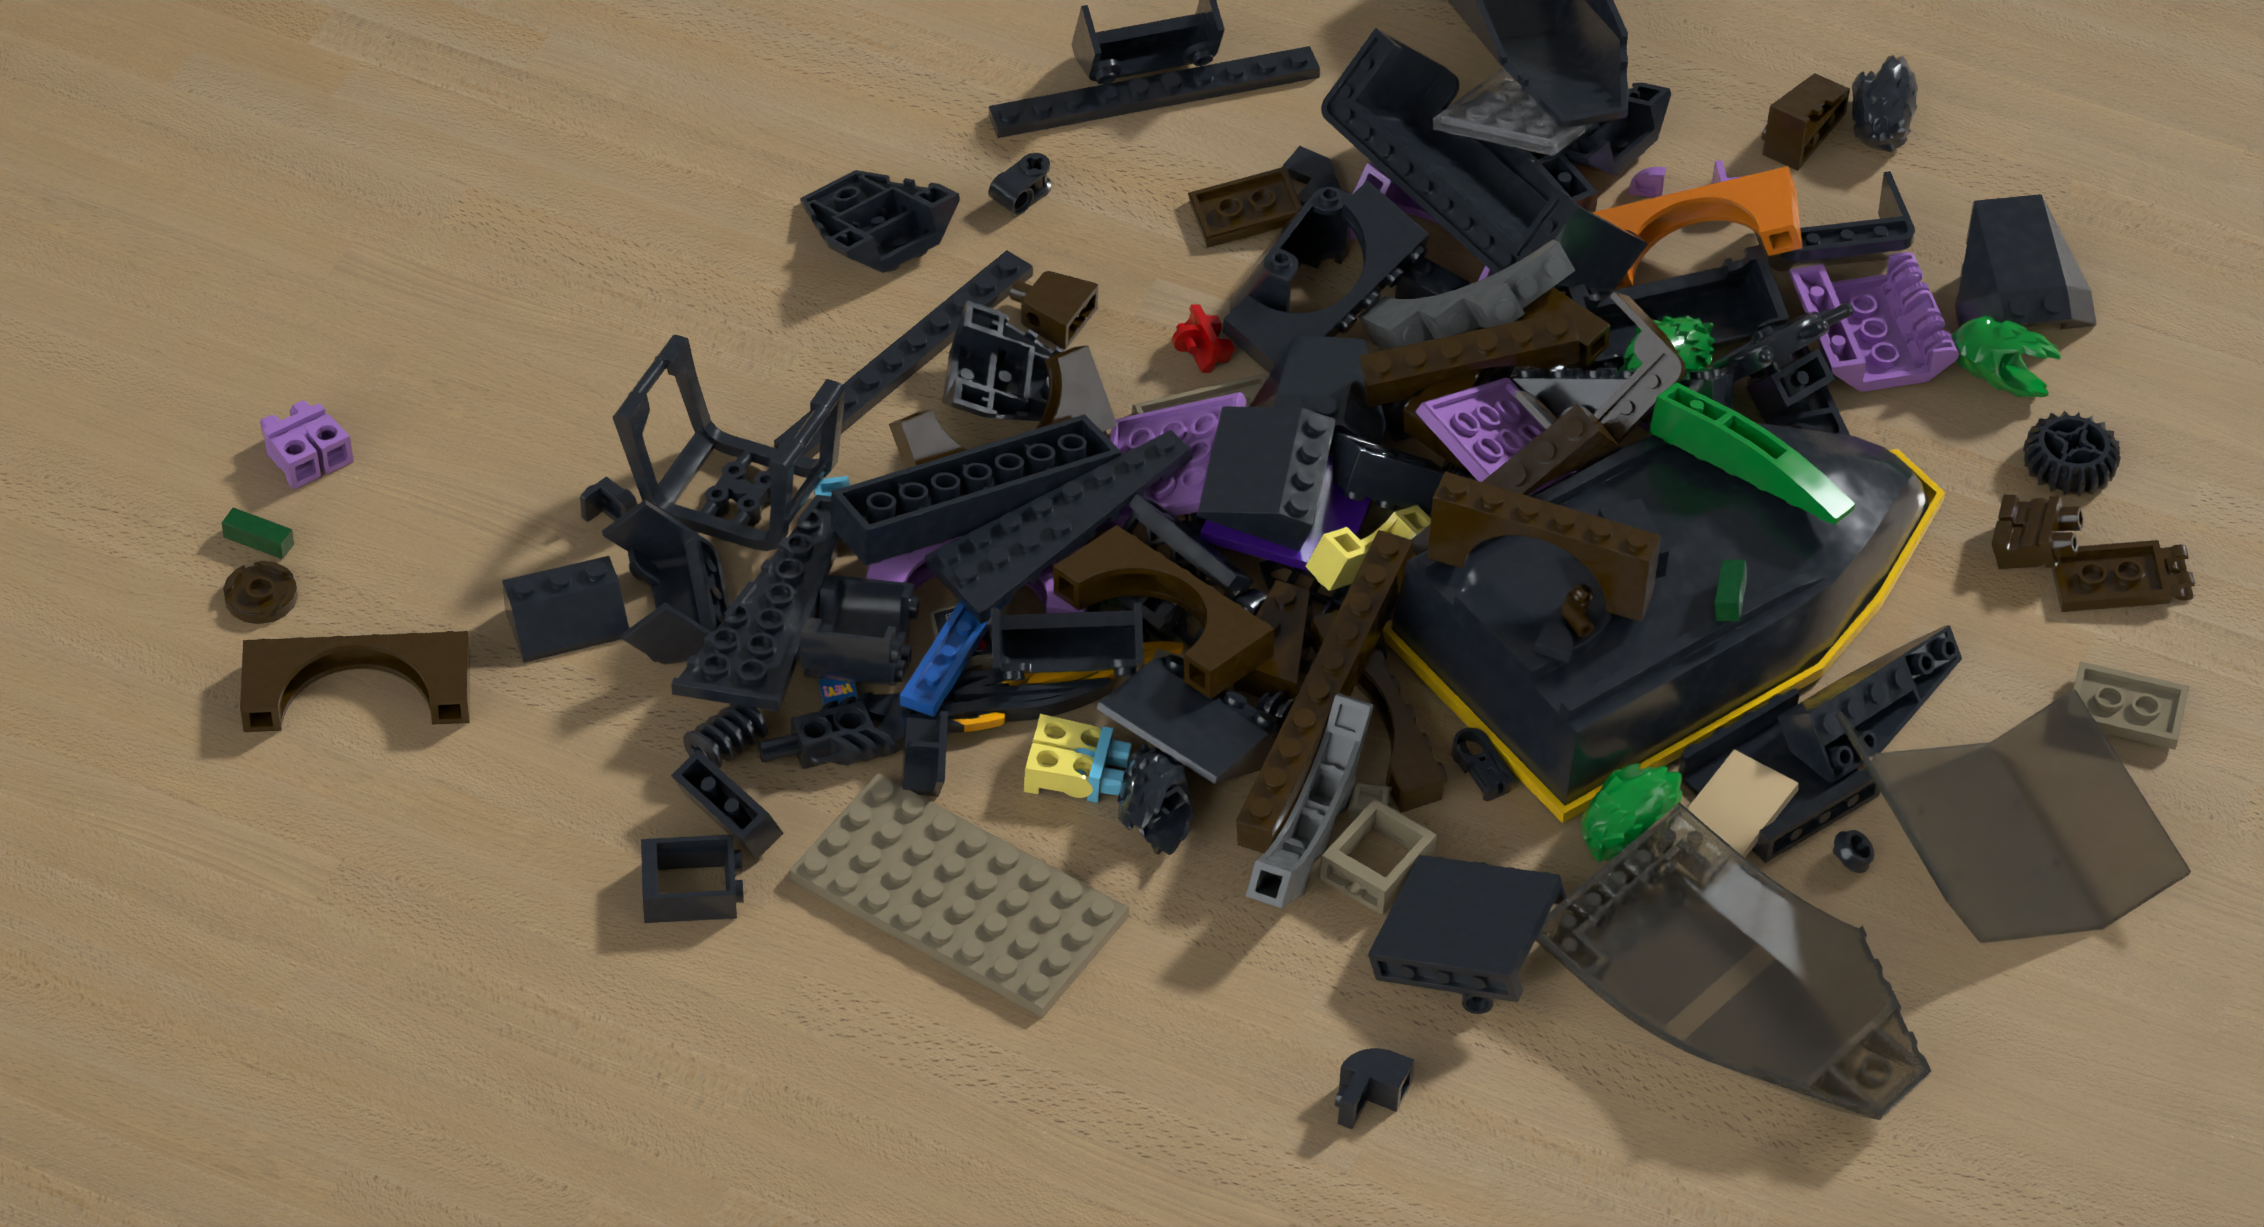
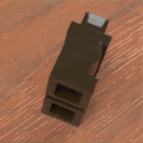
(2035, 532)

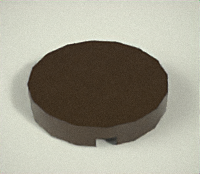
(260, 592)

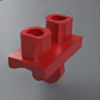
(1200, 338)

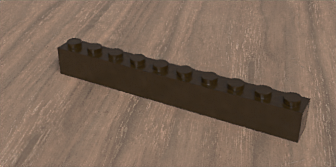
(1332, 672)

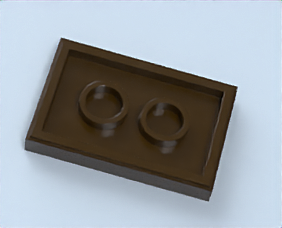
(1245, 206)

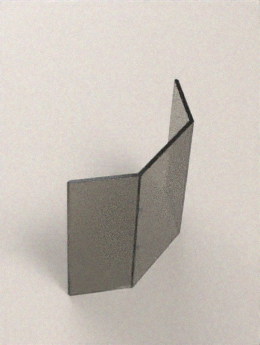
(2029, 827)

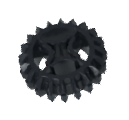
(2071, 453)

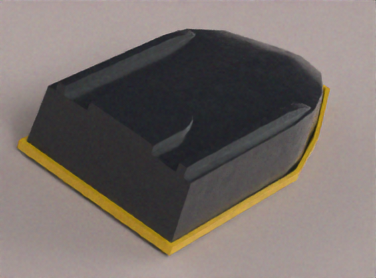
(1679, 673)

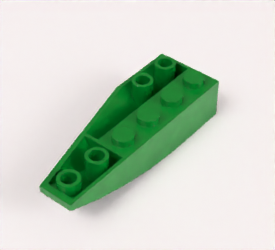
(1745, 451)

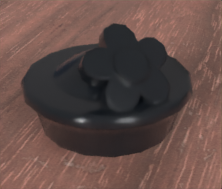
(1853, 850)

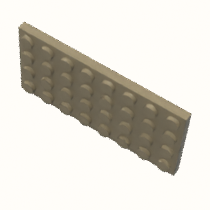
(959, 894)

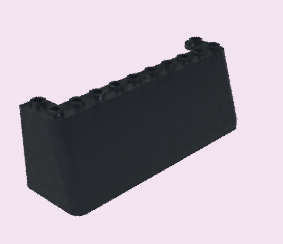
(1387, 112)

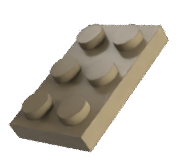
(2132, 704)

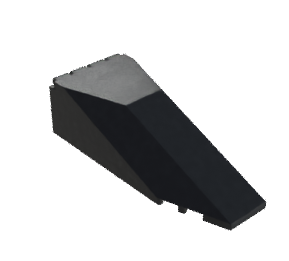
(1559, 52)

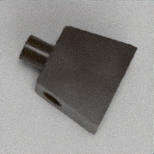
(1056, 306)

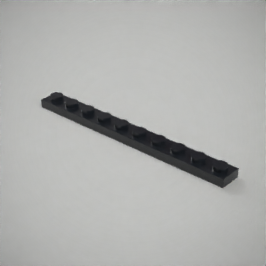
(1153, 91)
(919, 344)

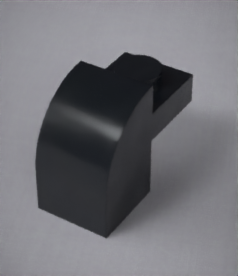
(1374, 1077)

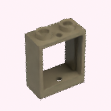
(1362, 882)

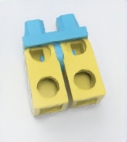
(1075, 759)

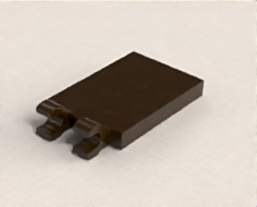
(2122, 576)

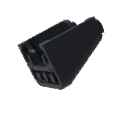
(1307, 238)

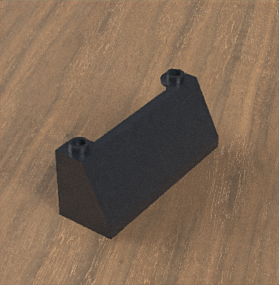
(1734, 297)

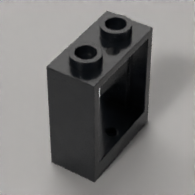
(690, 853)

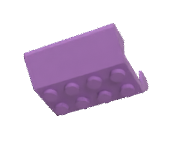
(1892, 332)

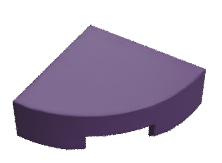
(1648, 182)

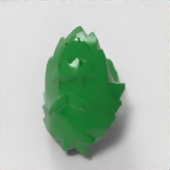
(1689, 338)
(1994, 354)
(1627, 807)

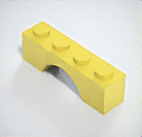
(1342, 552)

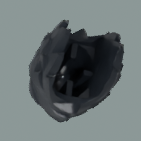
(1884, 104)
(1156, 799)

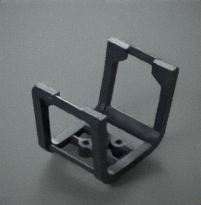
(769, 486)

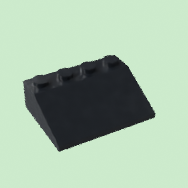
(1267, 472)
(1210, 736)

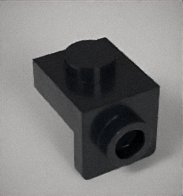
(606, 498)

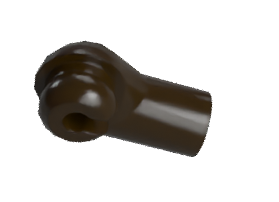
(1575, 607)

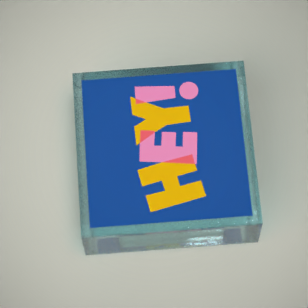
(835, 690)

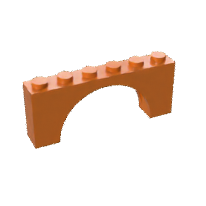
(1758, 201)

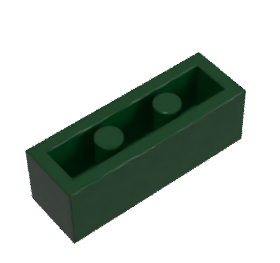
(257, 533)
(1730, 590)

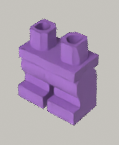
(306, 443)

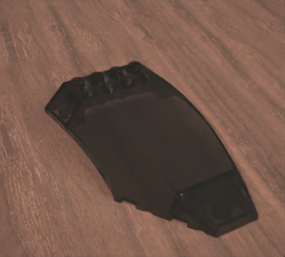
(1737, 970)

